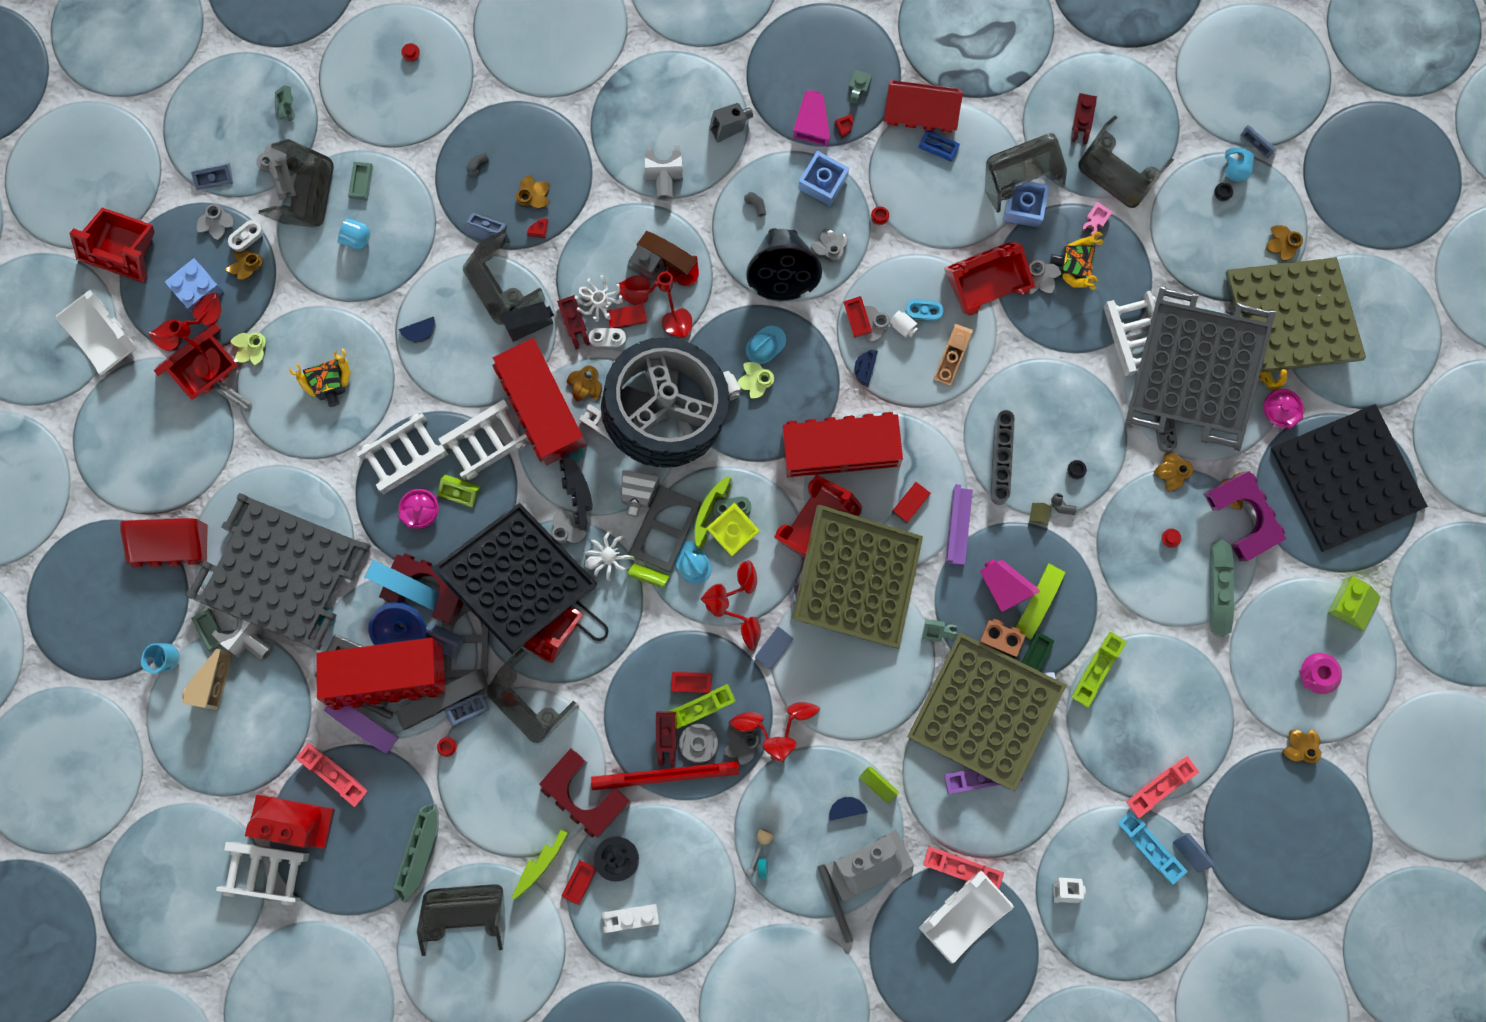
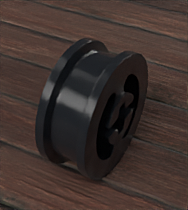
(600, 863)

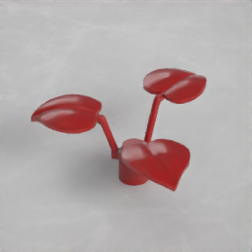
(636, 290)
(168, 333)
(717, 602)
(777, 747)

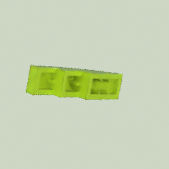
(535, 870)

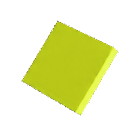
(733, 529)

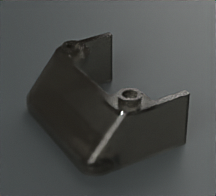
(1021, 165)
(1116, 175)
(311, 186)
(486, 286)
(534, 726)
(461, 908)

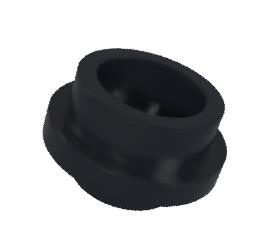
(1223, 191)
(1076, 469)

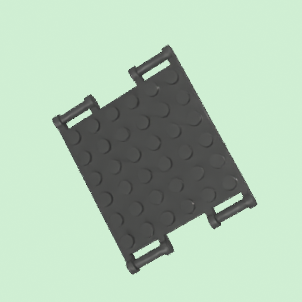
(1200, 367)
(278, 572)

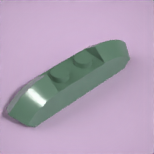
(1221, 588)
(417, 852)

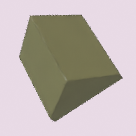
(1040, 513)

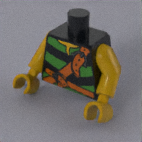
(1077, 262)
(325, 379)

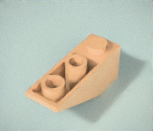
(953, 354)

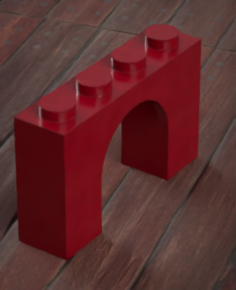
(448, 604)
(557, 785)

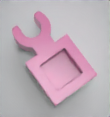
(1097, 217)

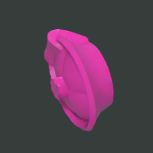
(1284, 408)
(418, 508)
(1321, 673)

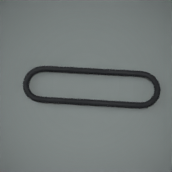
(595, 617)

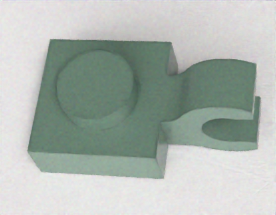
(859, 84)
(283, 101)
(935, 630)

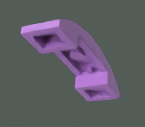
(364, 727)
(966, 781)

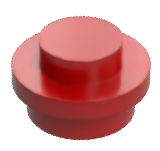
(410, 52)
(880, 215)
(1171, 538)
(446, 747)

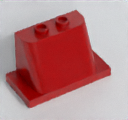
(114, 244)
(180, 363)
(290, 822)

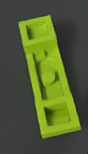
(720, 490)
(1040, 602)
(1098, 669)
(704, 706)

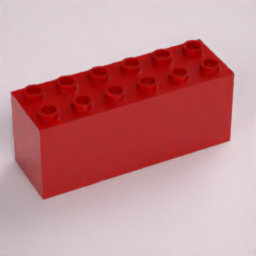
(538, 402)
(842, 445)
(380, 673)

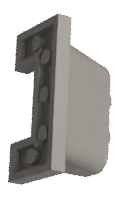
(869, 865)

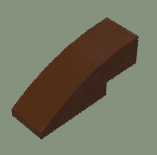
(672, 255)

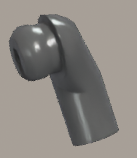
(475, 162)
(756, 200)
(1060, 506)

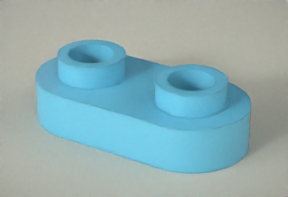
(924, 308)

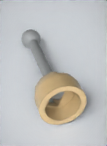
(764, 837)

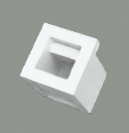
(1061, 888)

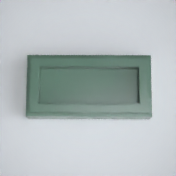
(360, 181)
(206, 624)

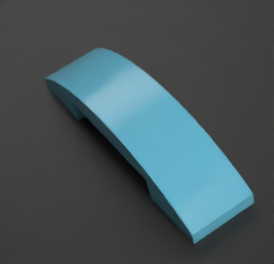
(402, 585)
(1151, 848)

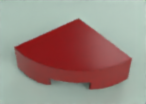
(844, 125)
(538, 229)

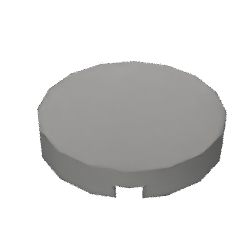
(698, 743)

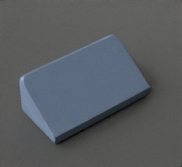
(1258, 141)
(212, 176)
(482, 227)
(448, 640)
(773, 647)
(1193, 852)

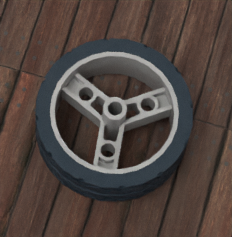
(655, 358)

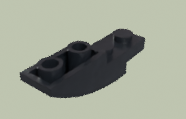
(576, 484)

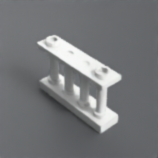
(1119, 330)
(468, 430)
(402, 472)
(256, 853)

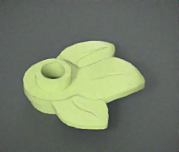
(247, 349)
(752, 379)

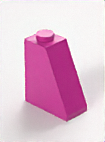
(812, 120)
(1007, 584)

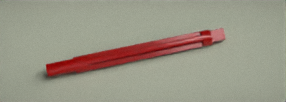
(664, 775)

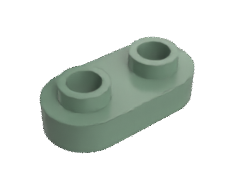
(728, 502)

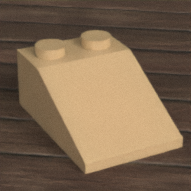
(208, 683)

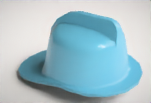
(765, 344)
(693, 563)

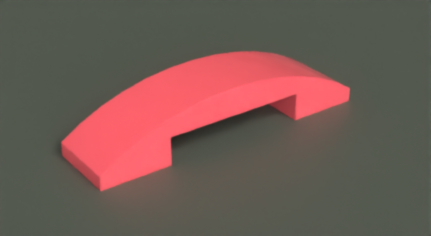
(332, 774)
(1161, 786)
(958, 866)

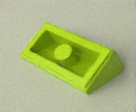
(458, 490)
(648, 575)
(879, 784)

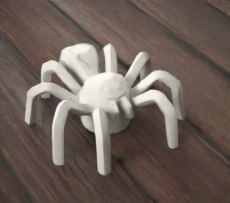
(597, 298)
(607, 556)

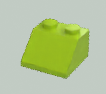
(1355, 602)

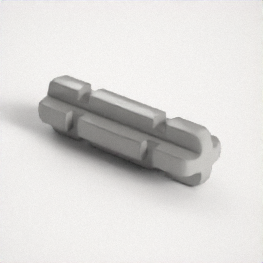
(234, 397)

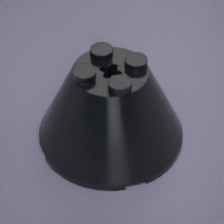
(783, 267)

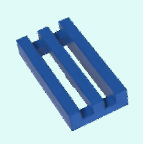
(935, 151)

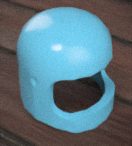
(1239, 169)
(354, 234)
(164, 657)

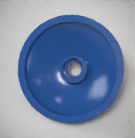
(385, 626)

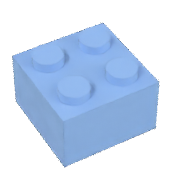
(823, 178)
(1027, 204)
(192, 284)

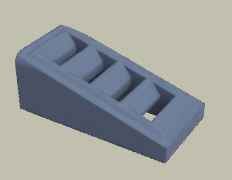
(448, 711)

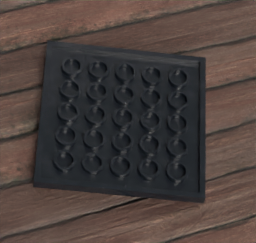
(1348, 477)
(515, 577)

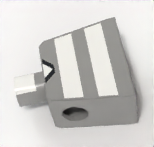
(637, 490)

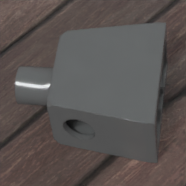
(729, 121)
(645, 264)

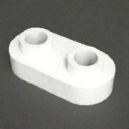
(245, 235)
(606, 339)

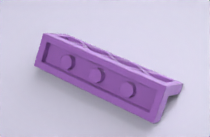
(958, 525)

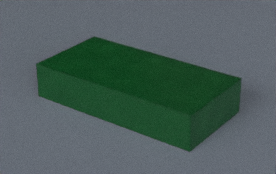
(1037, 651)

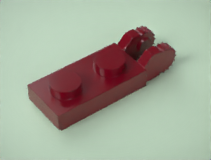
(1083, 116)
(573, 320)
(666, 736)

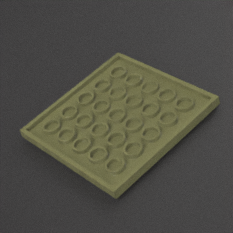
(1312, 312)
(857, 577)
(987, 711)

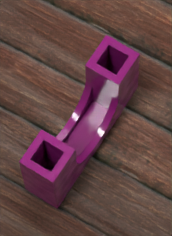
(1266, 530)

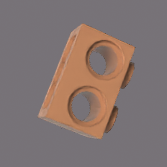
(1000, 643)

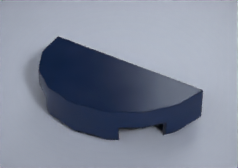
(419, 331)
(864, 367)
(846, 807)

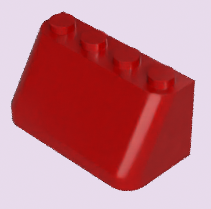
(923, 105)
(164, 542)

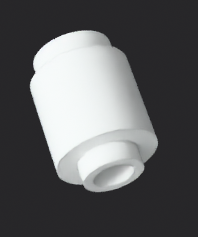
(904, 324)
(733, 386)

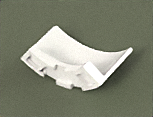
(96, 332)
(965, 916)

